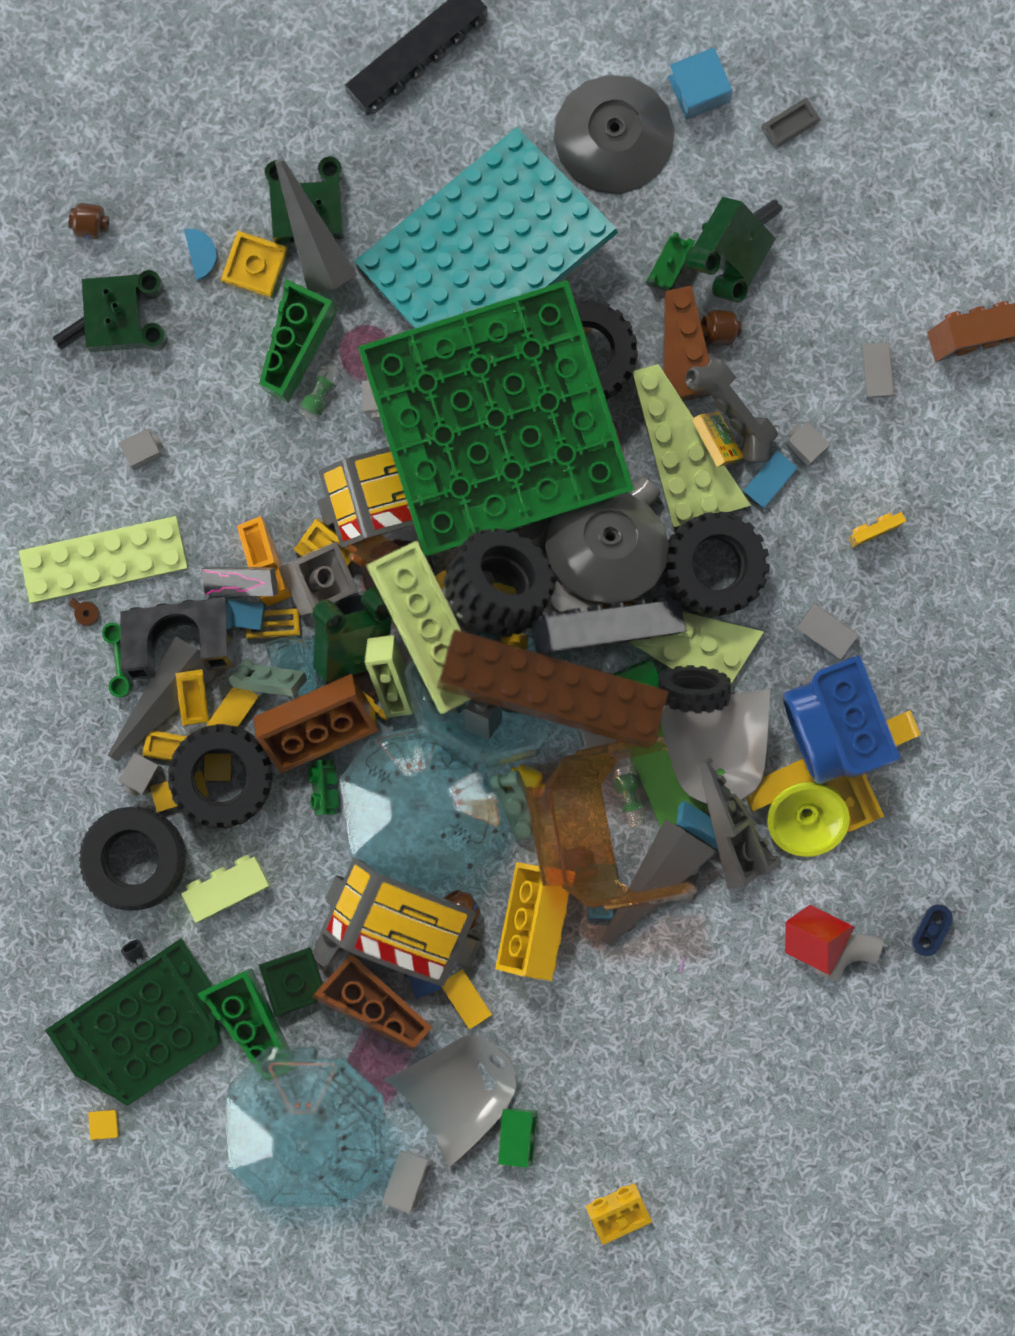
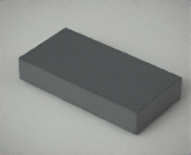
(790, 123)

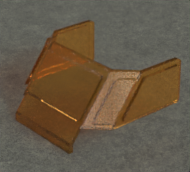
(575, 835)

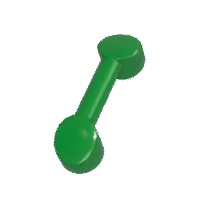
(118, 685)

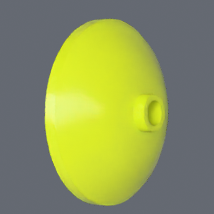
(812, 831)

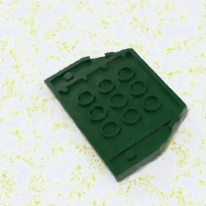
(140, 1026)

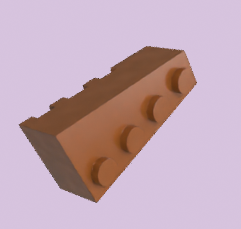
(968, 331)
(682, 340)
(367, 1000)

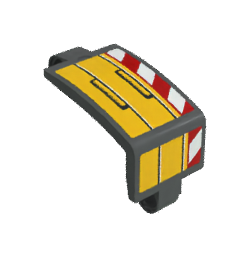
(363, 497)
(398, 924)

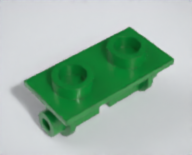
(321, 777)

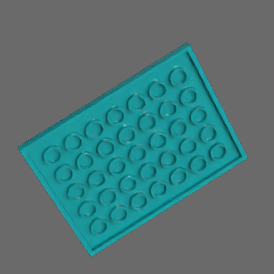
(487, 236)

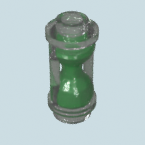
(314, 403)
(626, 784)

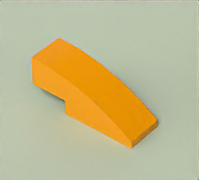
(262, 553)

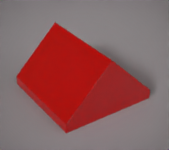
(816, 938)

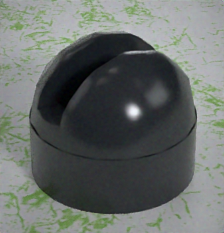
(133, 950)

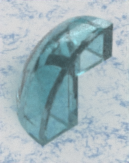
(295, 655)

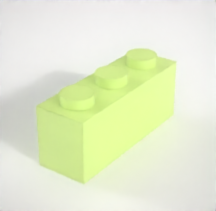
(387, 674)
(225, 888)

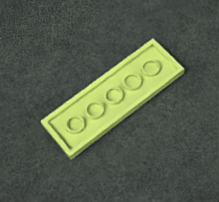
(103, 559)
(419, 615)

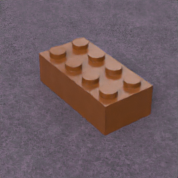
(315, 723)

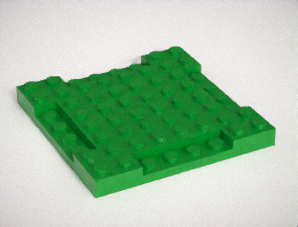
(496, 417)

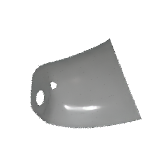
(730, 737)
(452, 1095)

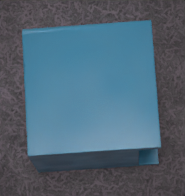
(700, 83)

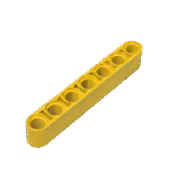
(902, 730)

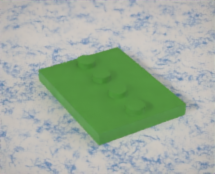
(662, 785)

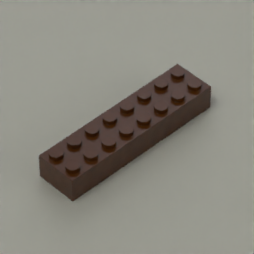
(552, 689)

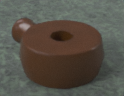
(81, 608)

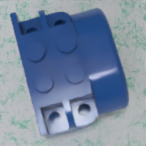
(840, 723)

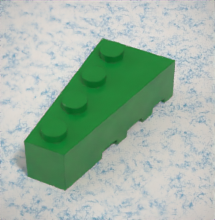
(295, 339)
(245, 1013)

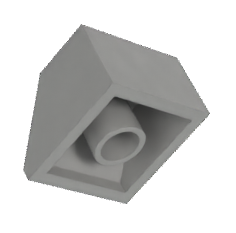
(318, 578)

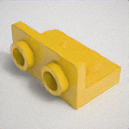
(618, 1213)

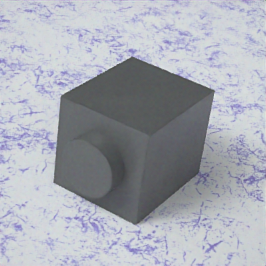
(482, 718)

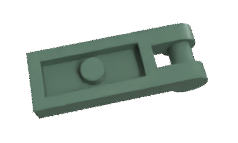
(267, 679)
(514, 803)

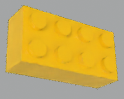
(532, 925)

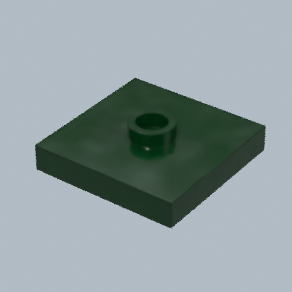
(291, 981)

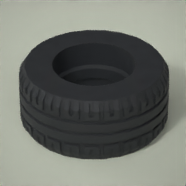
(95, 858)

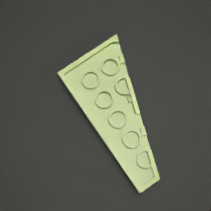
(684, 465)
(705, 644)

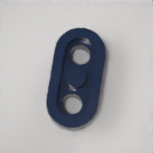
(933, 931)

